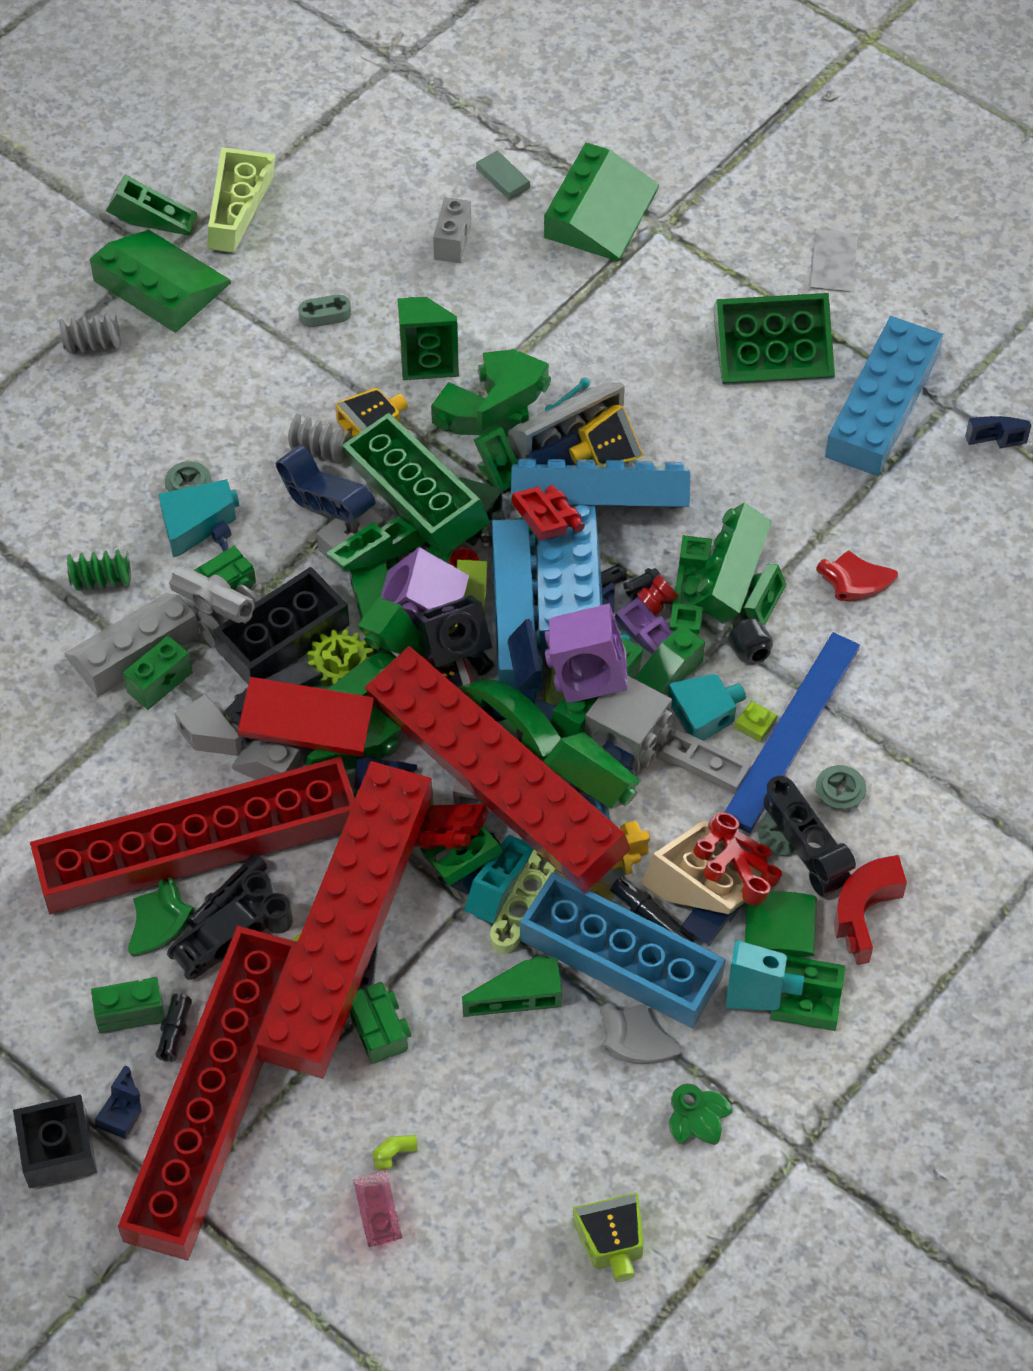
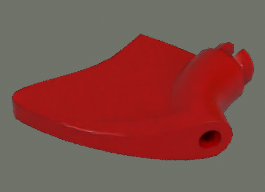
(855, 578)

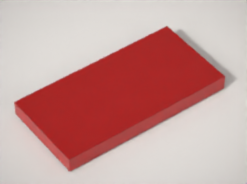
(306, 716)

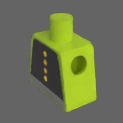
(611, 1233)

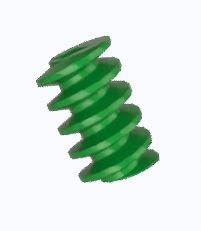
(99, 570)

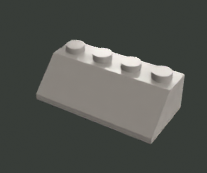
(564, 418)
(116, 648)

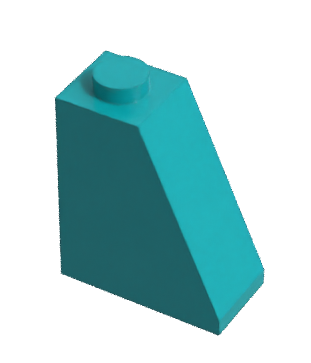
(194, 511)

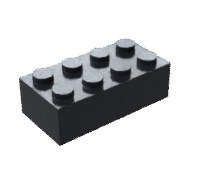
(282, 626)

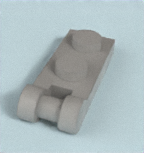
(705, 760)

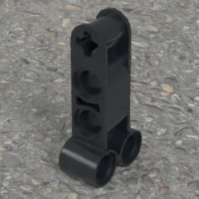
(827, 865)
(210, 940)

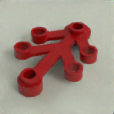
(725, 828)

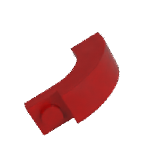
(870, 884)

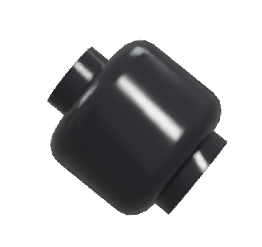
(750, 641)

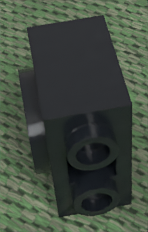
(467, 640)

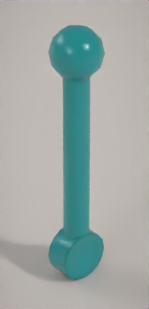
(584, 383)

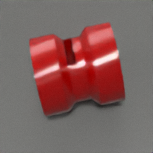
(657, 595)

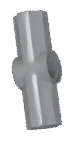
(212, 594)

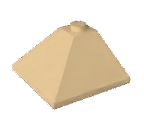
(679, 877)

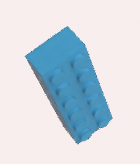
(883, 396)
(607, 484)
(569, 571)
(513, 589)
(622, 950)

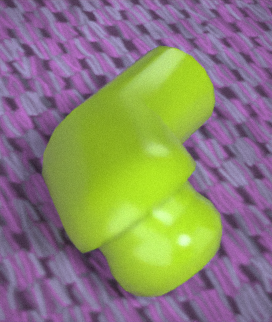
(391, 1146)

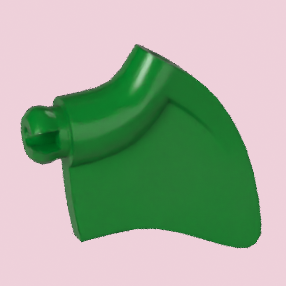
(159, 918)

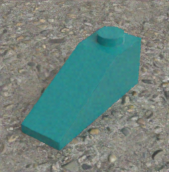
(497, 879)

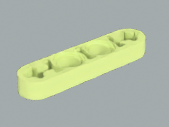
(518, 896)

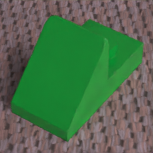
(496, 457)

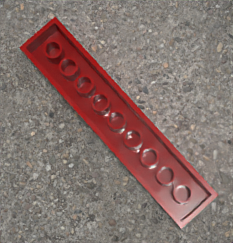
(498, 770)
(192, 835)
(345, 921)
(206, 1099)

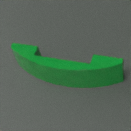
(691, 571)
(519, 710)

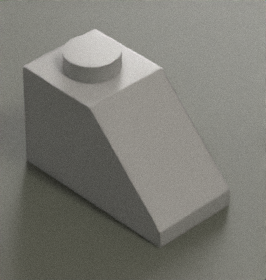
(266, 758)

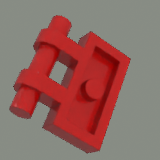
(541, 512)
(451, 825)

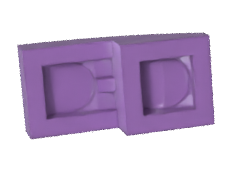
(643, 625)

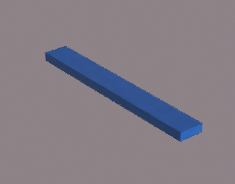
(792, 729)

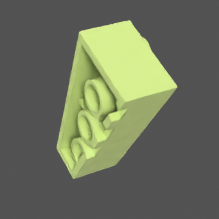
(237, 194)

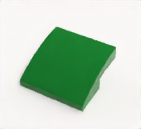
(783, 923)
(820, 994)

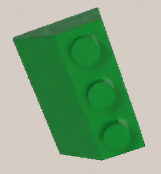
(427, 339)

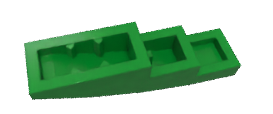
(375, 545)

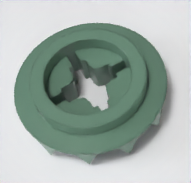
(186, 471)
(831, 779)
(774, 840)

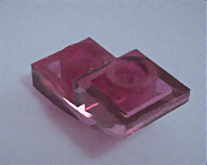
(377, 1208)

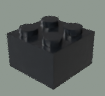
(54, 1141)

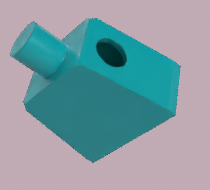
(705, 704)
(759, 978)

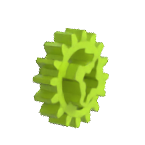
(325, 655)

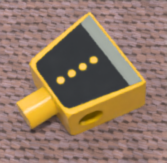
(366, 408)
(607, 438)

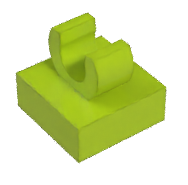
(755, 721)

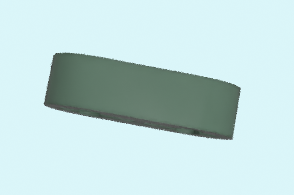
(324, 310)

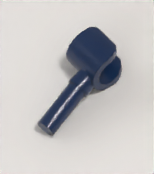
(220, 533)

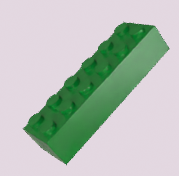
(416, 484)

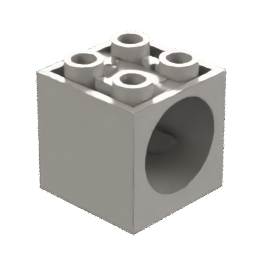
(633, 721)

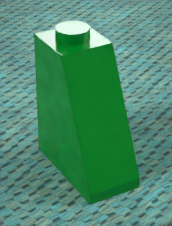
(593, 770)

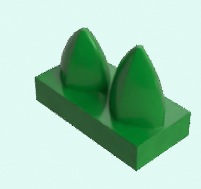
(766, 591)

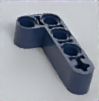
(321, 490)

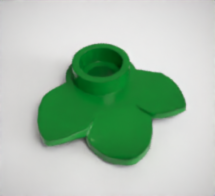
(701, 1118)

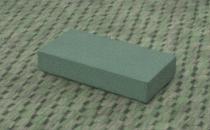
(503, 174)

